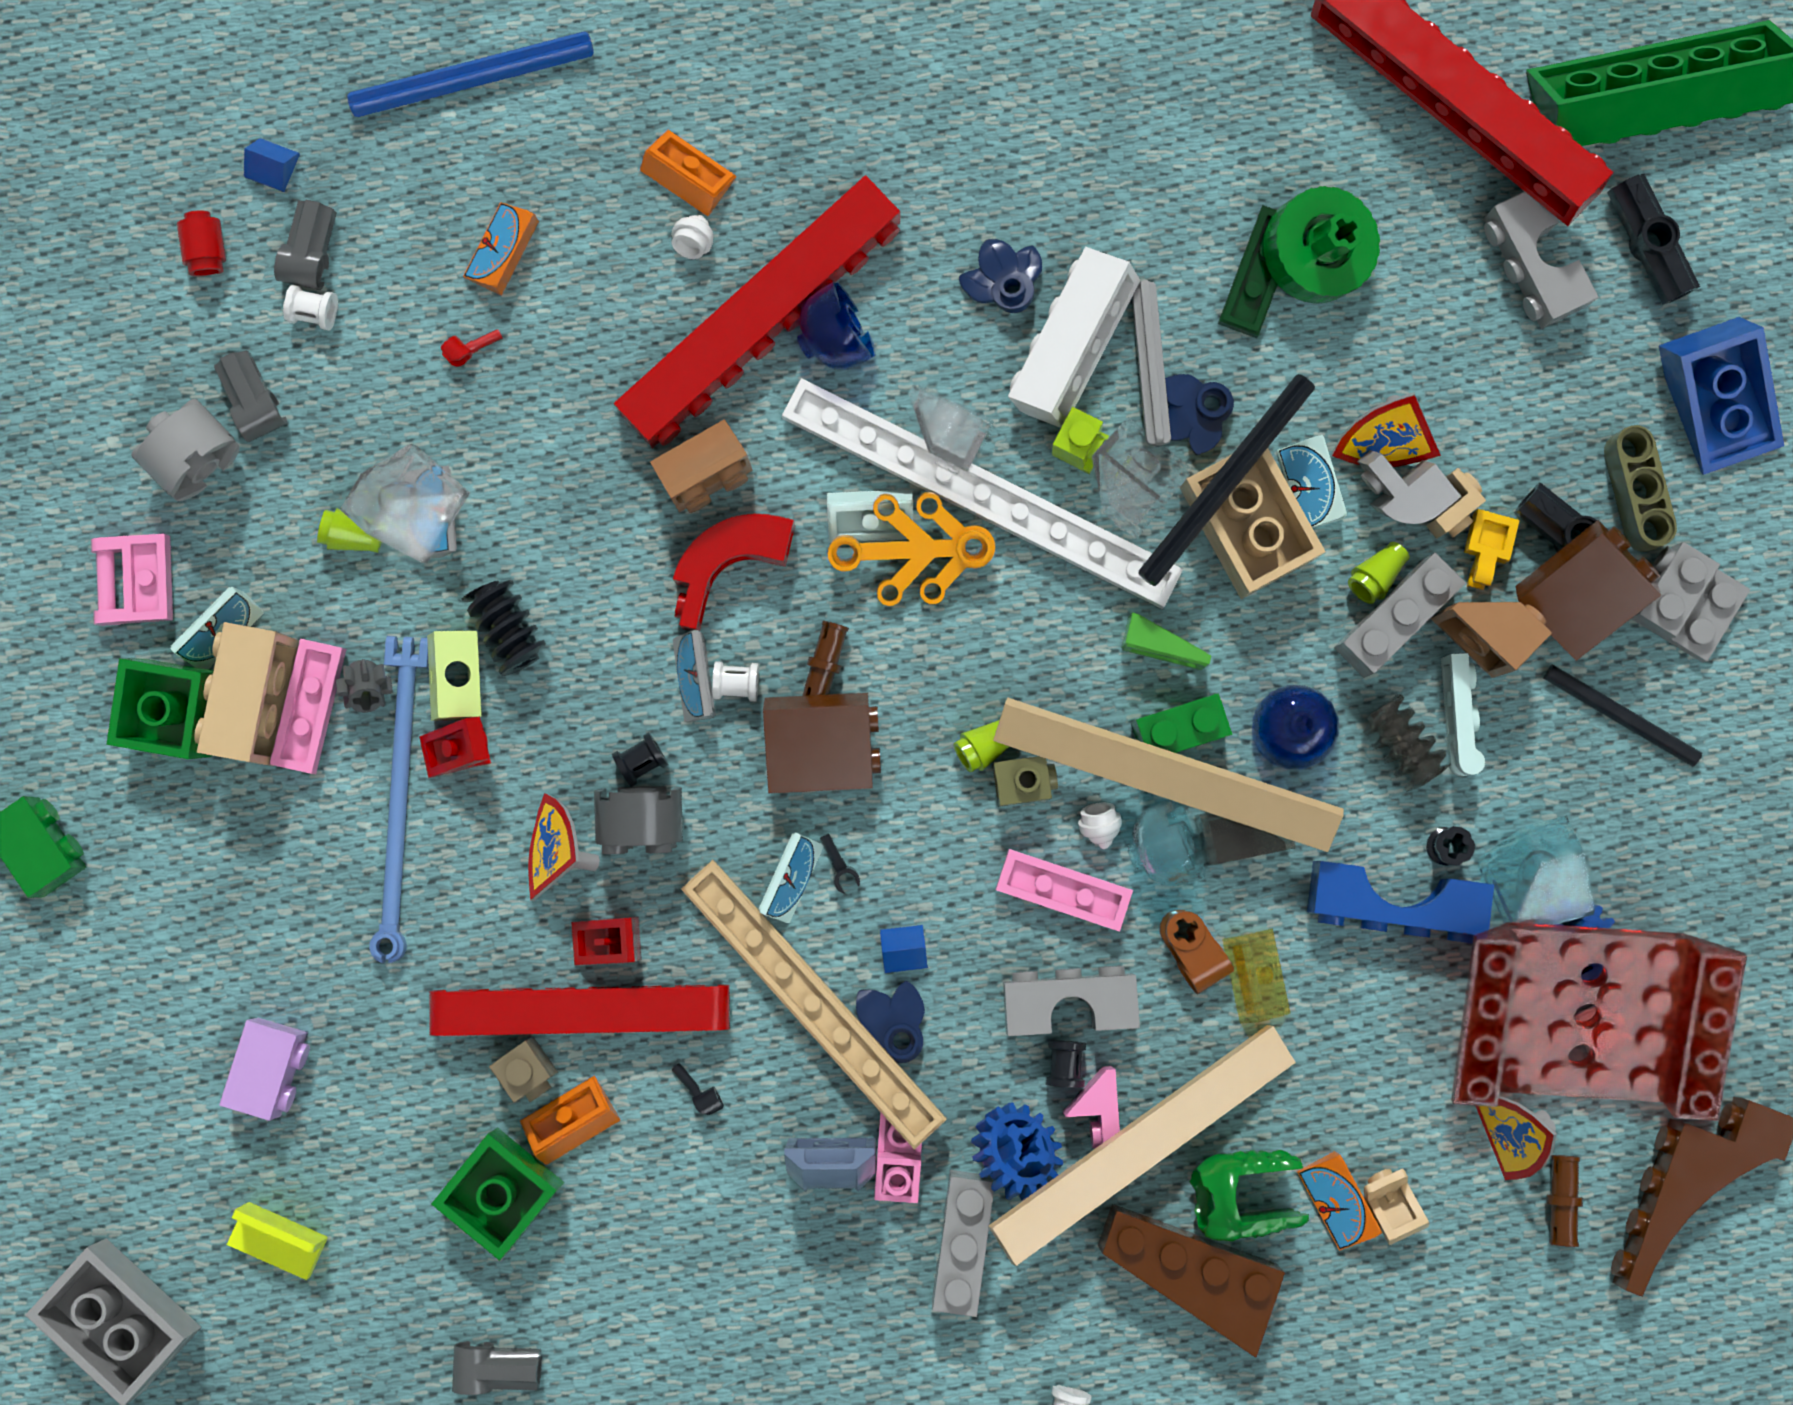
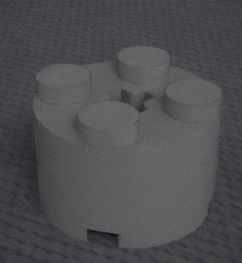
(638, 818)

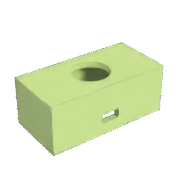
(447, 700)

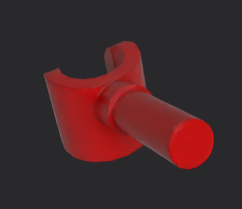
(458, 353)

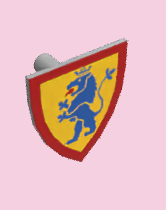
(1392, 429)
(554, 847)
(1518, 1137)

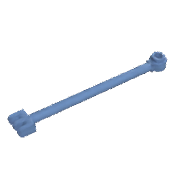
(407, 664)

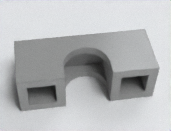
(1548, 290)
(1400, 615)
(1109, 995)
(963, 1244)

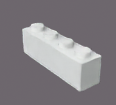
(1074, 336)

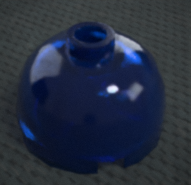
(833, 330)
(1277, 732)

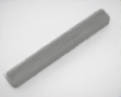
(1151, 364)

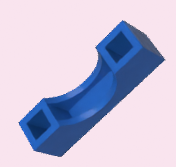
(1454, 905)

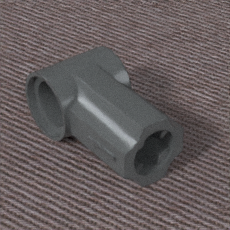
(305, 254)
(253, 404)
(489, 1367)

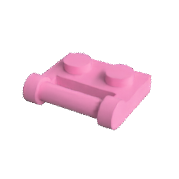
(145, 579)

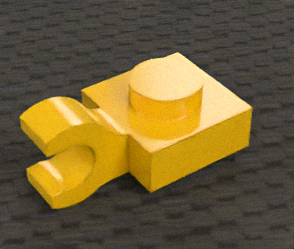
(1491, 541)

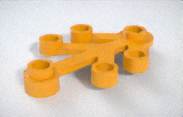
(919, 549)

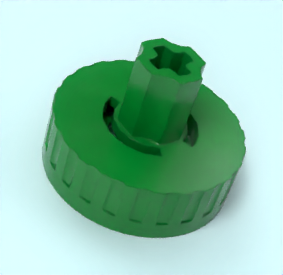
(1340, 234)

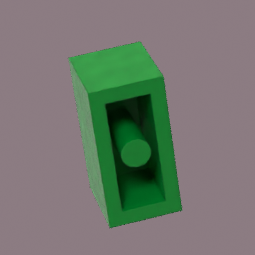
(1184, 725)
(36, 847)

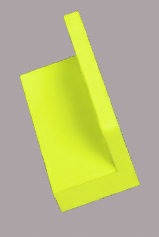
(276, 1240)

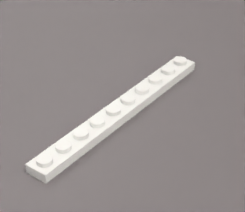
(977, 492)

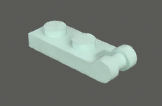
(1460, 715)

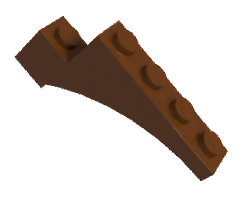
(1689, 1172)

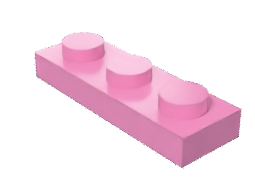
(307, 706)
(1064, 890)

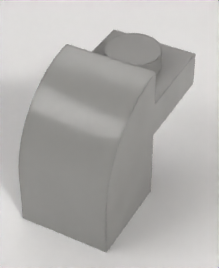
(1409, 499)

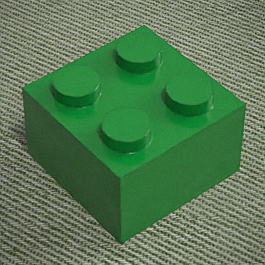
(157, 707)
(497, 1193)

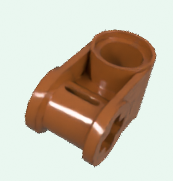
(1198, 956)

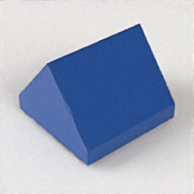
(269, 164)
(903, 948)

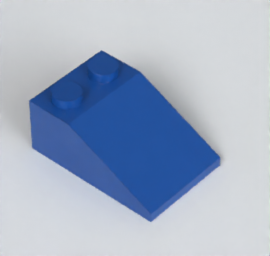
(1724, 392)

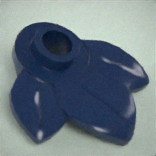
(1000, 270)
(1189, 415)
(891, 1015)

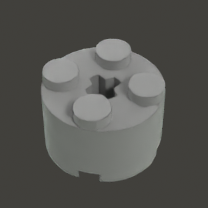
(185, 449)

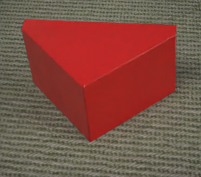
(606, 941)

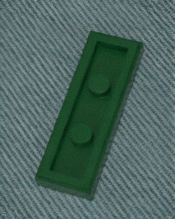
(1252, 285)

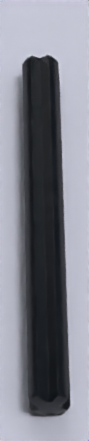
(1226, 480)

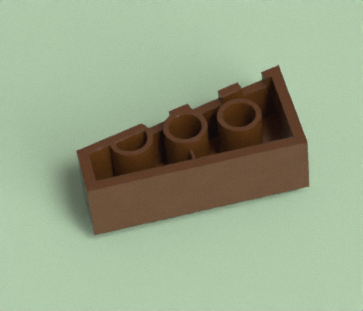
(1204, 1277)

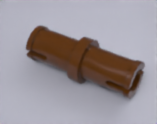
(825, 659)
(1564, 1200)

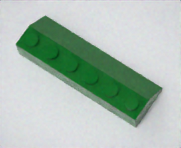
(1667, 83)

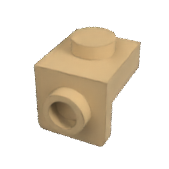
(1457, 516)
(1394, 1205)

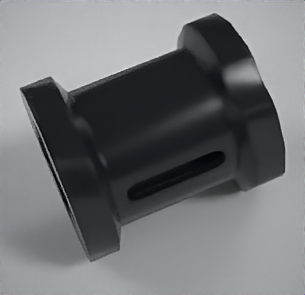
(640, 759)
(1460, 838)
(1066, 1063)

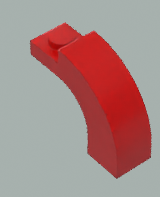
(723, 544)

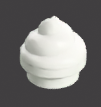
(692, 236)
(1100, 823)

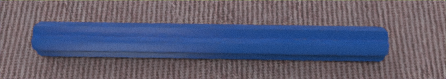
(470, 74)

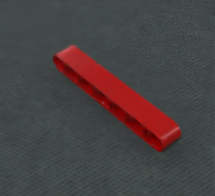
(579, 1010)

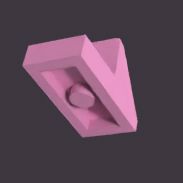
(1098, 1099)

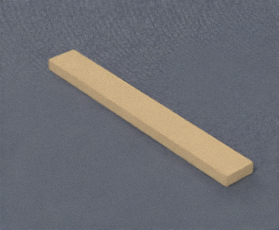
(1168, 775)
(814, 1004)
(1141, 1145)

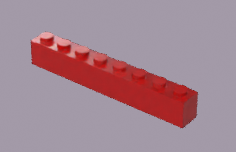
(1469, 101)
(758, 313)

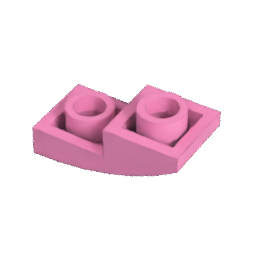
(896, 1166)

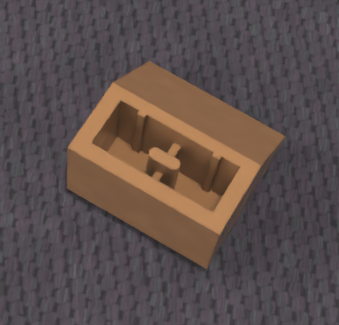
(703, 467)

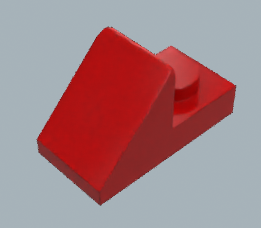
(455, 747)

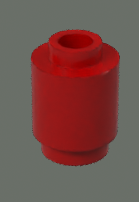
(201, 243)

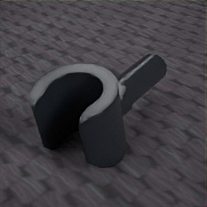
(837, 862)
(706, 1101)

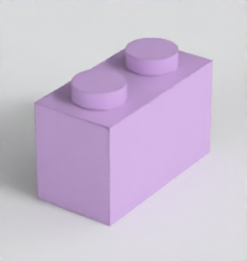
(265, 1069)

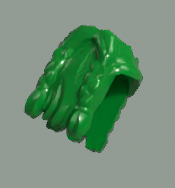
(1215, 1193)

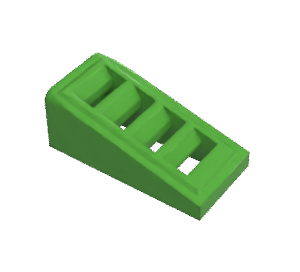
(1153, 641)

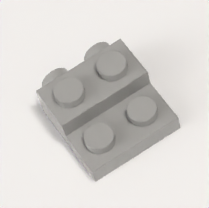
(1694, 601)

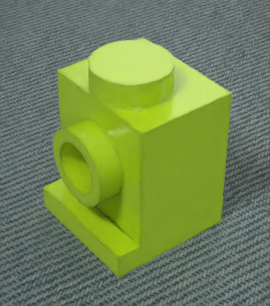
(1079, 440)

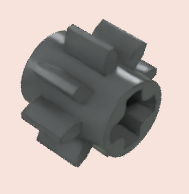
(364, 686)

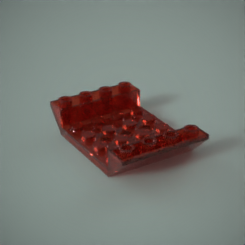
(1656, 1029)

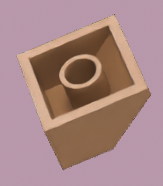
(1494, 633)

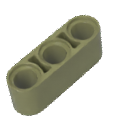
(1648, 470)

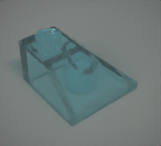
(1539, 875)

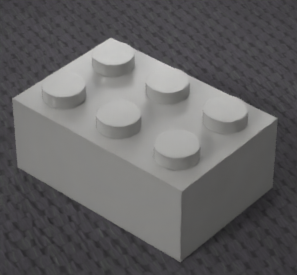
(113, 1321)

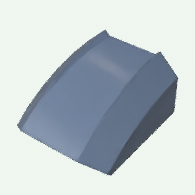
(830, 1162)

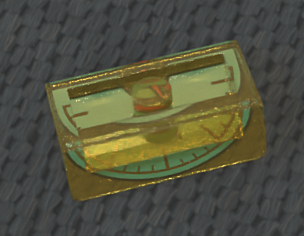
(1256, 976)

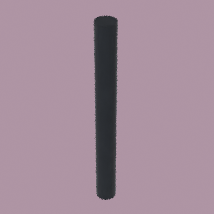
(1622, 715)

